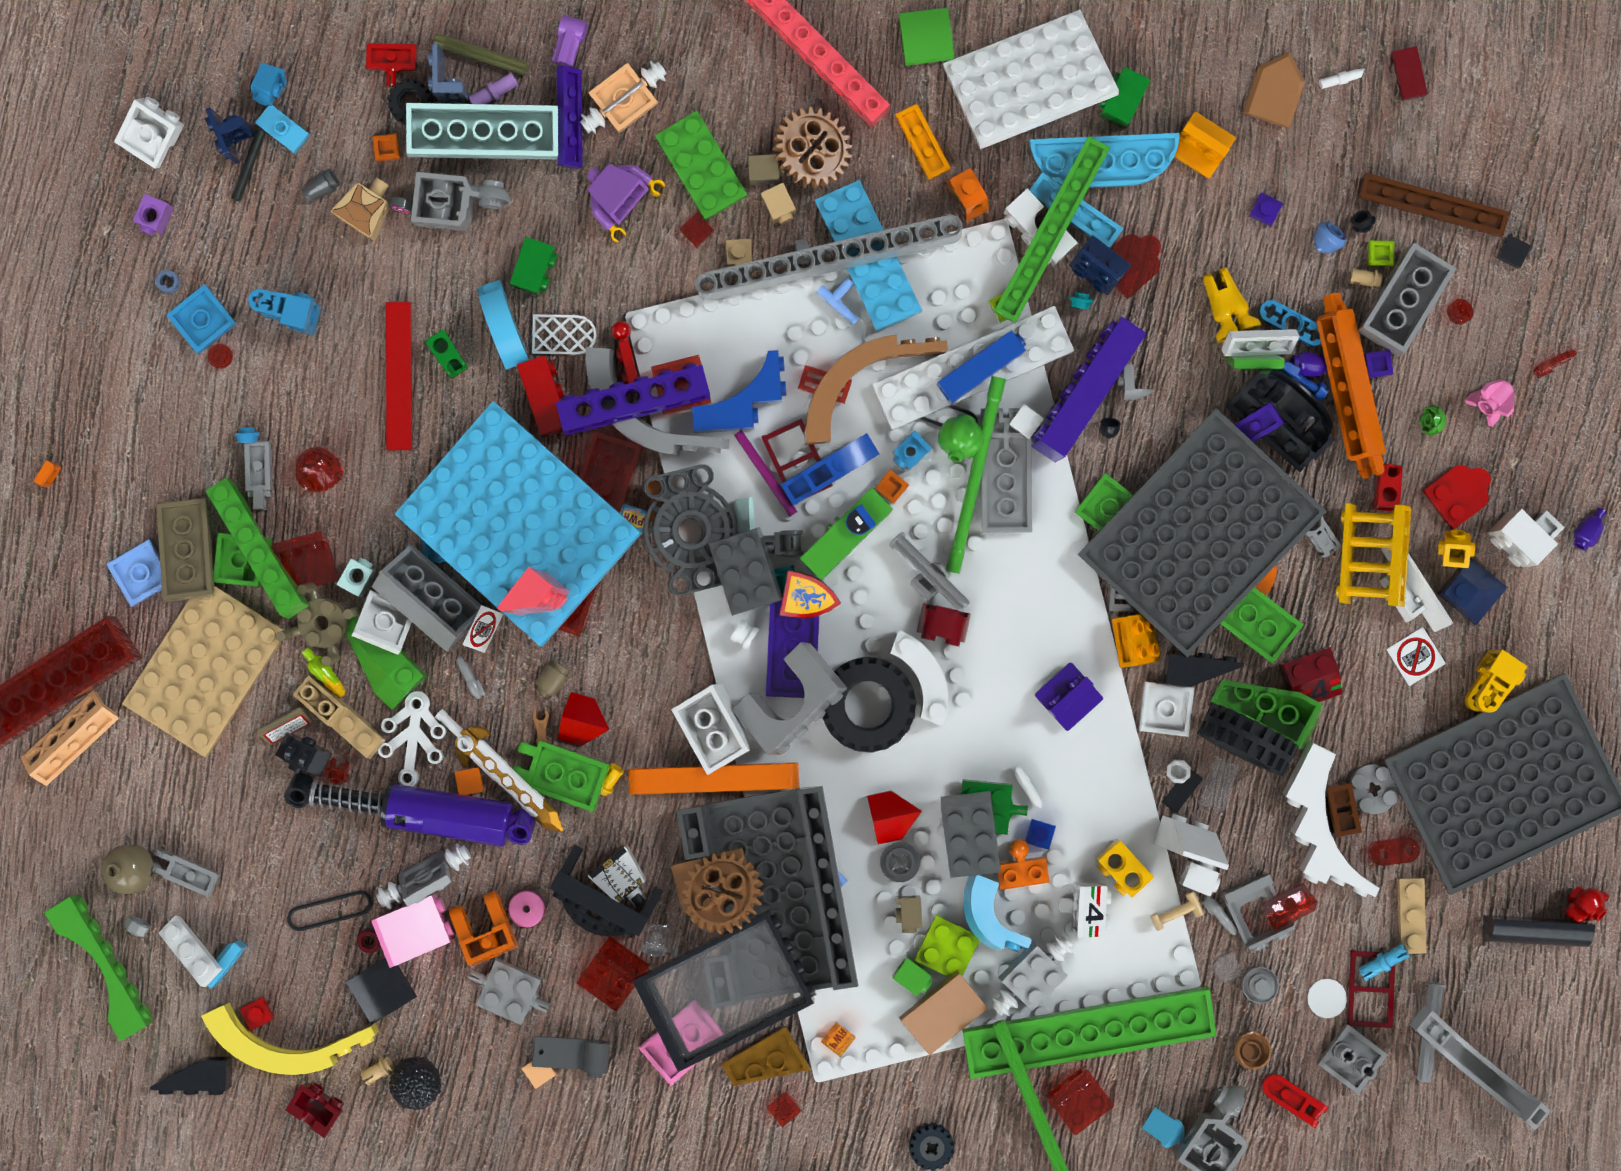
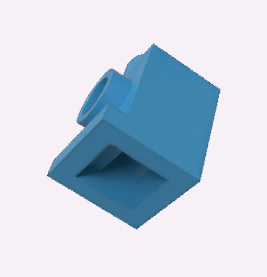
(268, 84)
(921, 449)

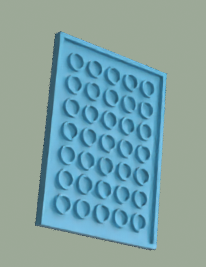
(514, 506)

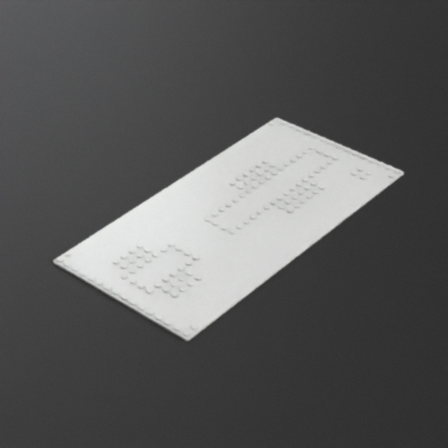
(1029, 618)

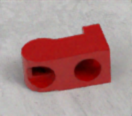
(1388, 488)

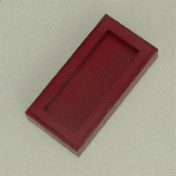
(1409, 73)

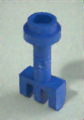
(1318, 390)

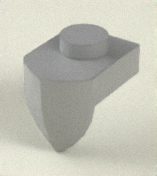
(1127, 384)
(924, 587)

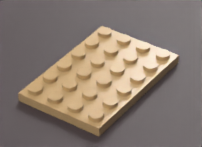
(204, 669)

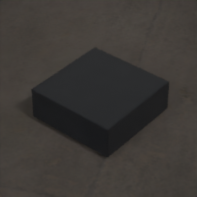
(1513, 251)

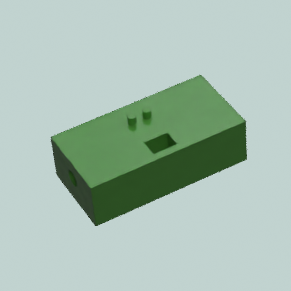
(839, 541)

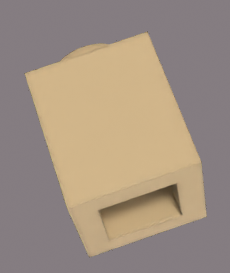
(778, 204)

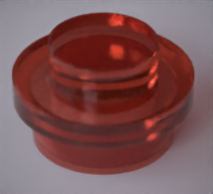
(220, 356)

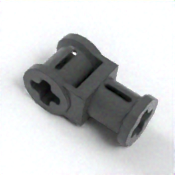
(782, 543)

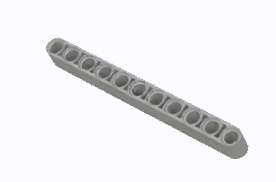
(838, 248)

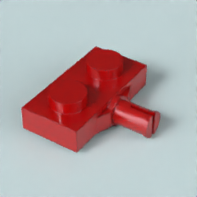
(391, 59)

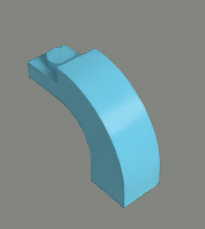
(502, 324)
(980, 916)

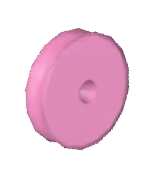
(517, 912)

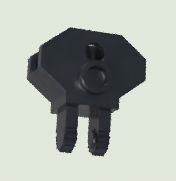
(303, 754)

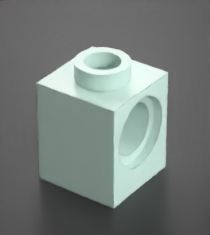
(346, 580)

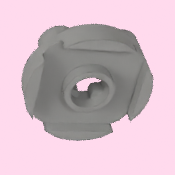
(1386, 795)

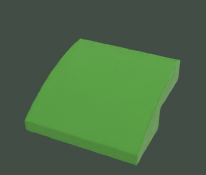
(926, 36)

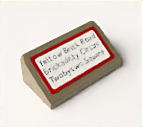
(290, 722)

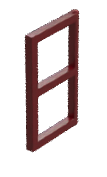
(780, 469)
(1390, 990)

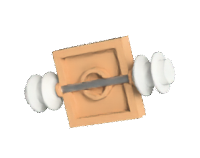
(623, 97)

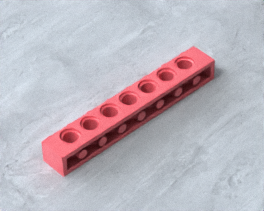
(822, 58)

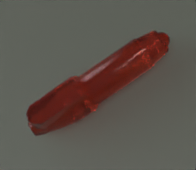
(1548, 365)

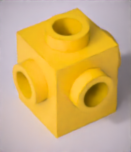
(1456, 549)

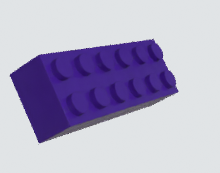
(1088, 390)

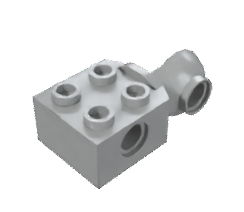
(449, 200)
(1211, 1140)

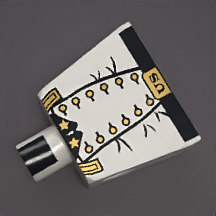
(620, 877)

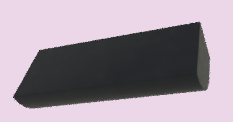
(1537, 931)

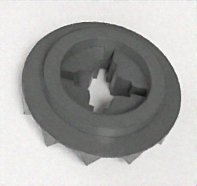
(900, 874)

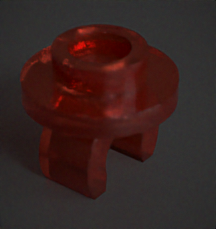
(337, 775)

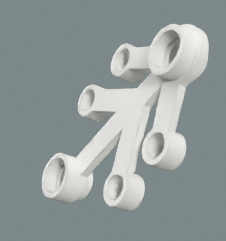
(413, 735)

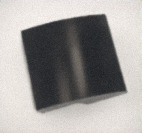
(381, 990)

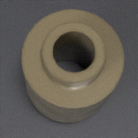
(551, 679)

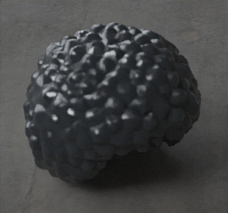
(415, 1083)

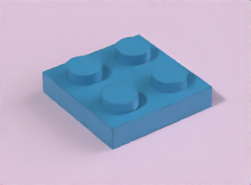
(201, 319)

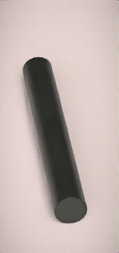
(248, 165)

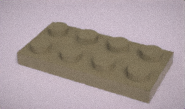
(185, 550)

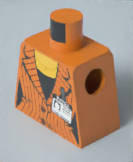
(968, 194)

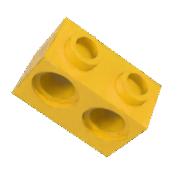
(1127, 864)

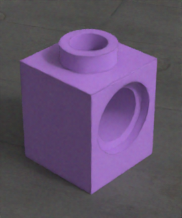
(147, 206)

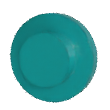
(1081, 300)

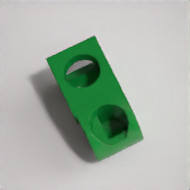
(446, 353)

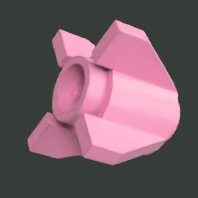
(1494, 400)

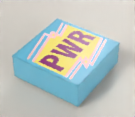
(634, 516)

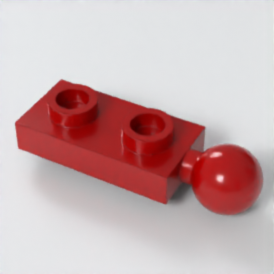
(621, 331)

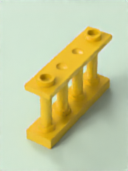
(1395, 568)

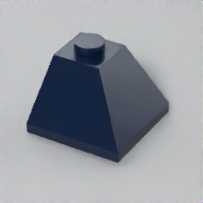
(1472, 591)

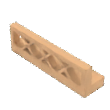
(70, 741)

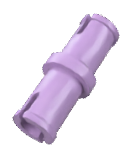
(494, 90)

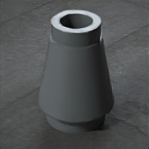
(321, 185)

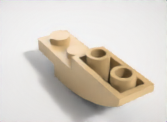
(339, 717)

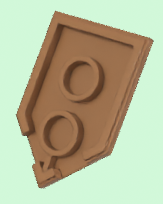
(1275, 91)

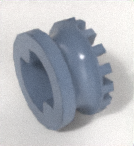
(159, 279)

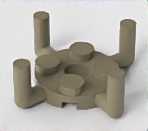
(309, 627)

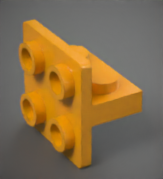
(1203, 145)
(1135, 641)

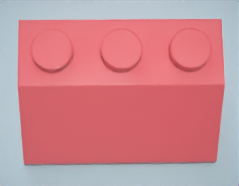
(534, 593)

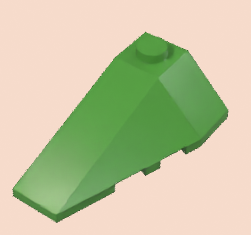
(389, 674)
(1278, 709)

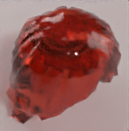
(318, 470)

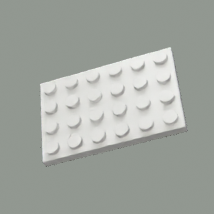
(1030, 79)

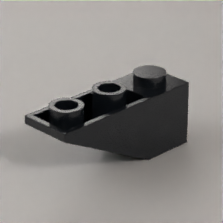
(1195, 670)
(207, 1074)

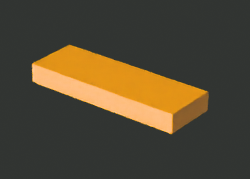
(922, 142)

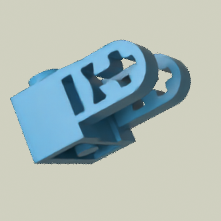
(296, 312)

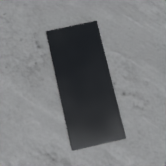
(1181, 792)

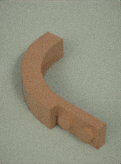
(821, 406)

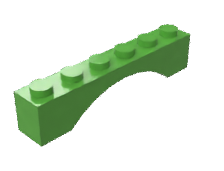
(265, 564)
(125, 1008)

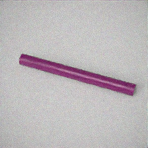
(765, 473)

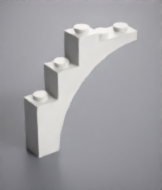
(1308, 789)

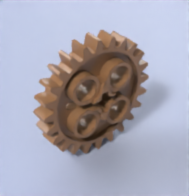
(828, 163)
(729, 871)

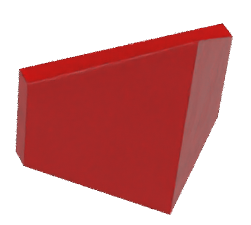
(581, 720)
(891, 816)

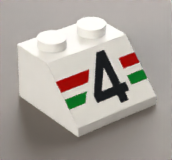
(1090, 909)

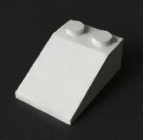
(712, 727)
(1190, 840)

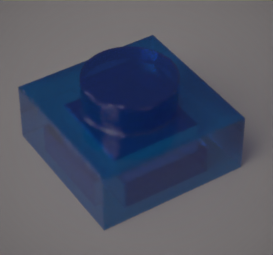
(1040, 834)

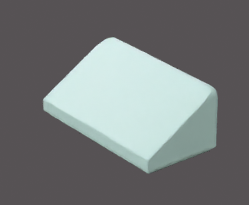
(744, 514)

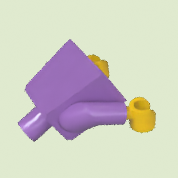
(617, 192)

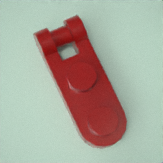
(1292, 1098)

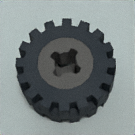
(925, 1139)

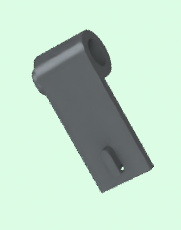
(572, 1053)

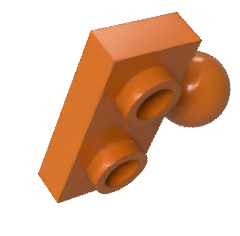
(1022, 871)

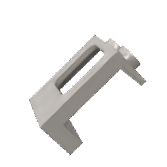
(1244, 893)

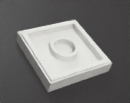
(1166, 709)

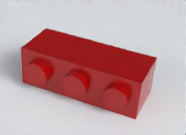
(542, 393)

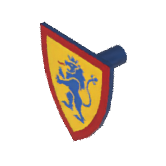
(806, 596)

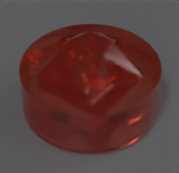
(1460, 311)

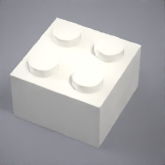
(1521, 539)

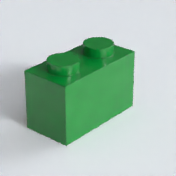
(1123, 106)
(533, 267)

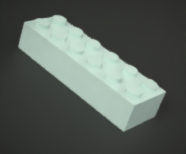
(481, 131)

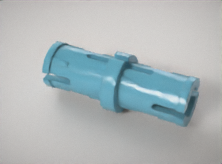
(1384, 962)

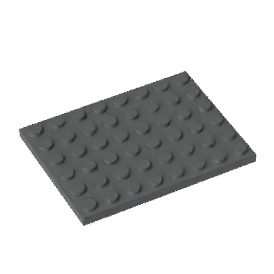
(1202, 532)
(1506, 784)

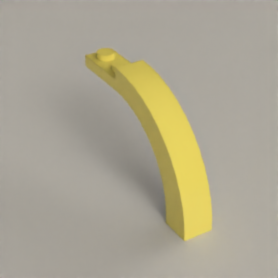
(257, 1053)

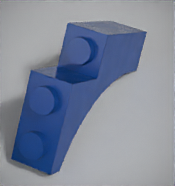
(738, 411)

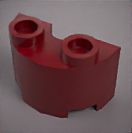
(943, 623)
(315, 1108)

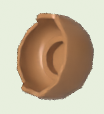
(1252, 1050)

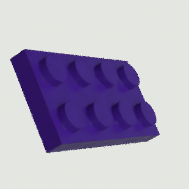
(783, 637)

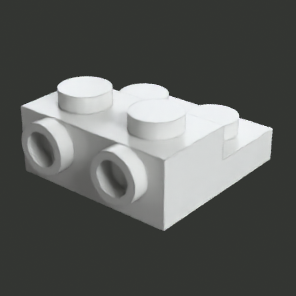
(149, 131)
(381, 624)

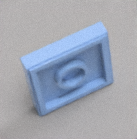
(138, 572)

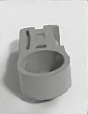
(1323, 538)

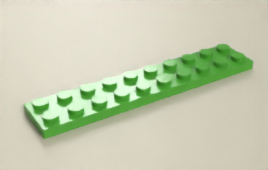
(1254, 620)
(1094, 1031)

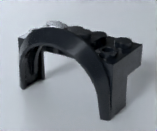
(1293, 404)
(613, 916)

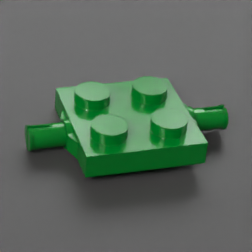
(1001, 800)

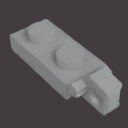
(258, 472)

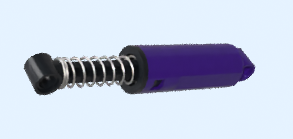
(421, 810)

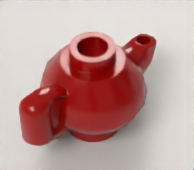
(1586, 904)

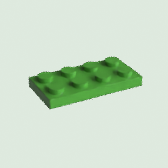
(701, 165)

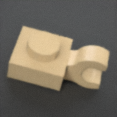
(738, 252)

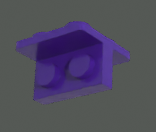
(1069, 696)

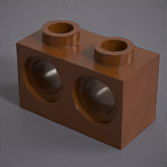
(1342, 809)

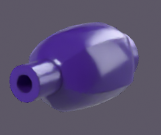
(1309, 363)
(1589, 530)

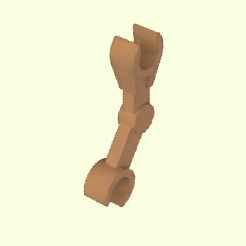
(541, 726)

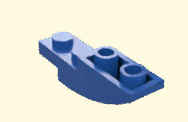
(830, 469)

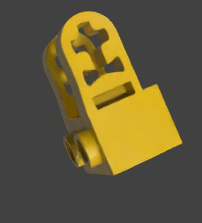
(1497, 674)

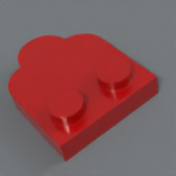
(1459, 494)

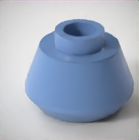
(1328, 238)

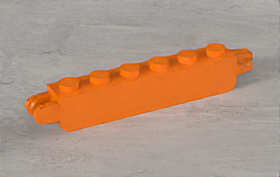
(1351, 386)

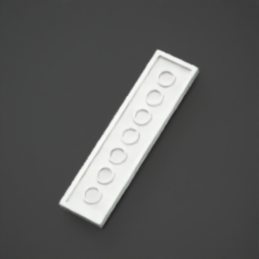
(915, 391)

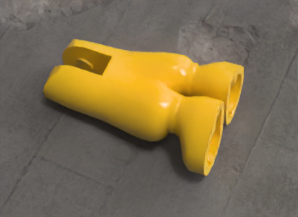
(1227, 303)

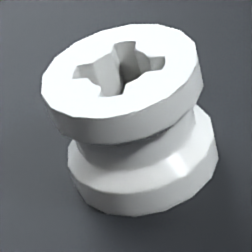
(744, 634)

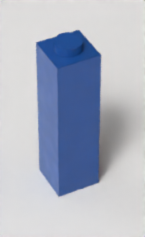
(982, 366)

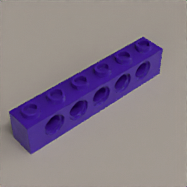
(646, 405)

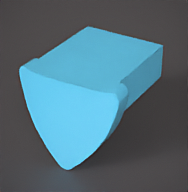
(1164, 1128)

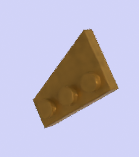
(766, 1059)

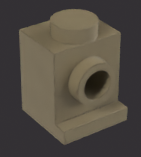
(909, 913)

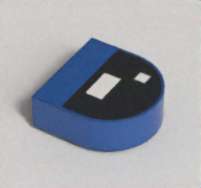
(859, 521)

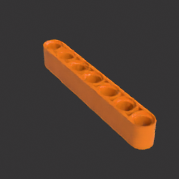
(727, 778)

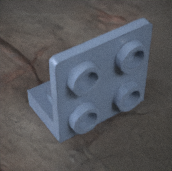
(445, 90)

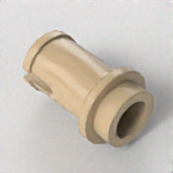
(1365, 278)
(378, 1070)

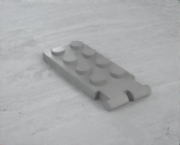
(1007, 479)

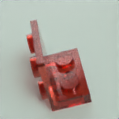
(307, 558)
(612, 973)
(1079, 1100)

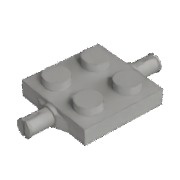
(509, 991)

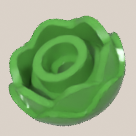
(1432, 420)

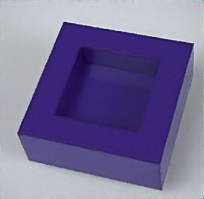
(1265, 209)
(1379, 364)

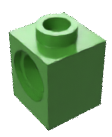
(912, 976)

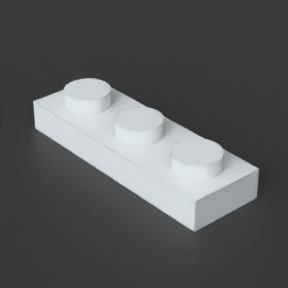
(1260, 342)
(190, 951)

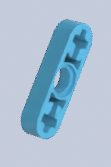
(1278, 308)

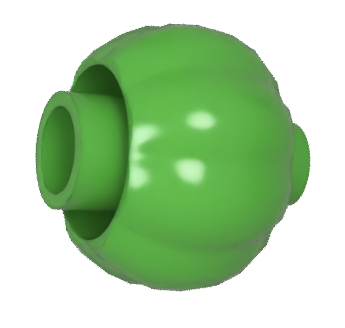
(960, 437)

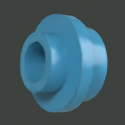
(247, 435)

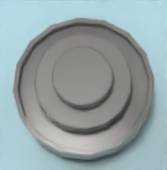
(1260, 984)

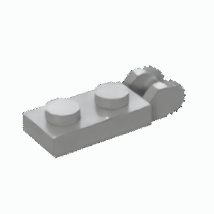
(187, 873)

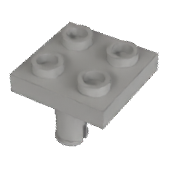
(1352, 1058)

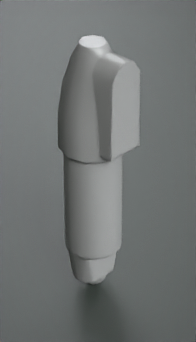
(473, 684)
(1215, 909)

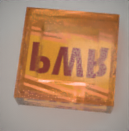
(838, 1039)

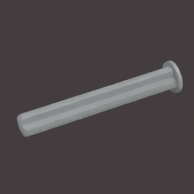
(929, 572)
(1427, 1052)

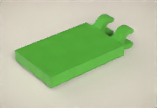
(564, 774)

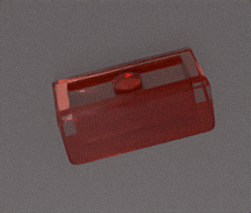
(1289, 906)

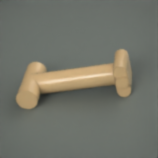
(1192, 905)

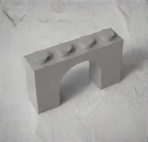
(820, 689)

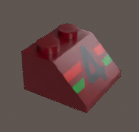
(1313, 674)

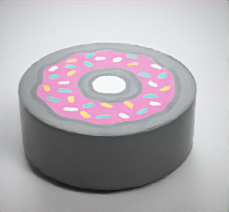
(401, 205)

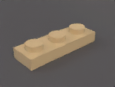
(1412, 914)

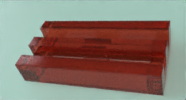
(804, 377)

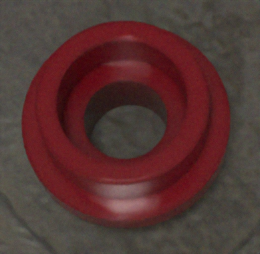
(363, 945)

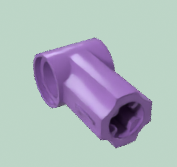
(571, 34)

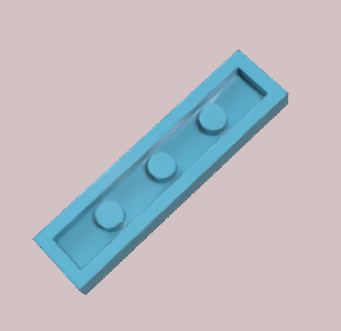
(1085, 219)

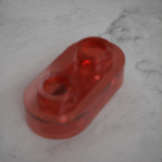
(1394, 851)

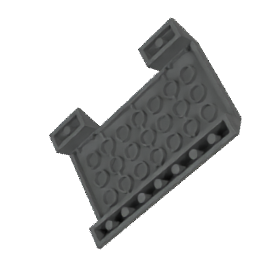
(793, 851)

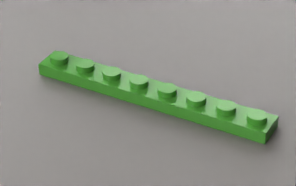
(1051, 229)

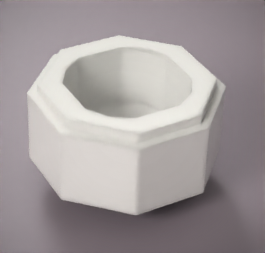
(1178, 771)

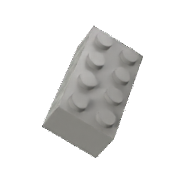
(1406, 299)
(427, 597)

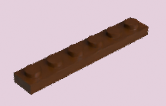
(1433, 205)

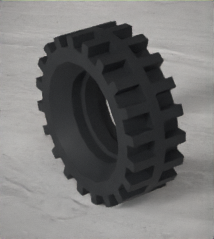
(899, 719)
(1247, 739)

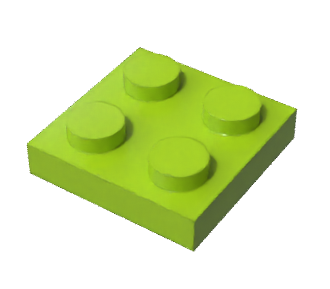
(947, 947)

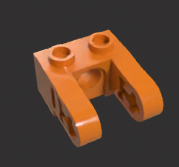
(490, 944)

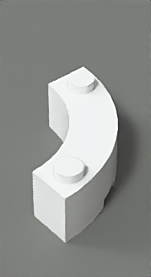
(929, 676)

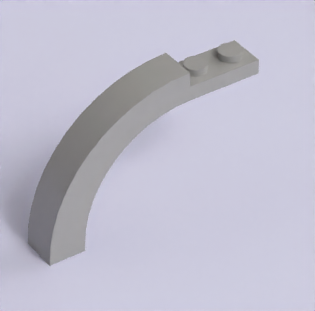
(602, 374)
(1479, 1068)

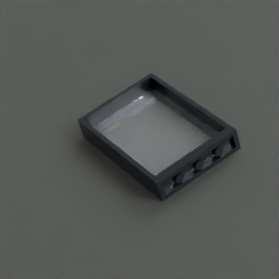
(724, 990)

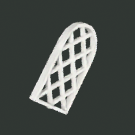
(561, 326)

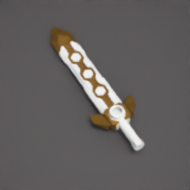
(471, 745)

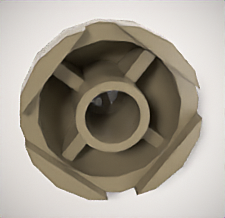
(127, 869)

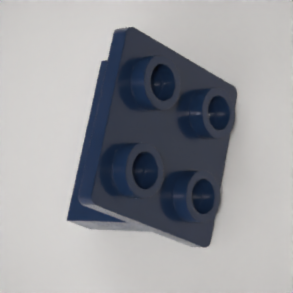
(228, 132)
(1099, 265)

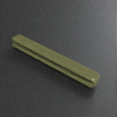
(481, 54)

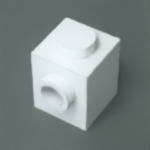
(1200, 877)

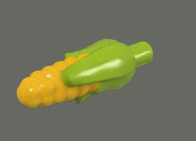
(323, 673)

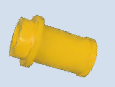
(612, 777)

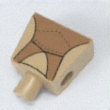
(364, 208)

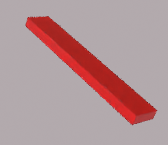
(399, 376)

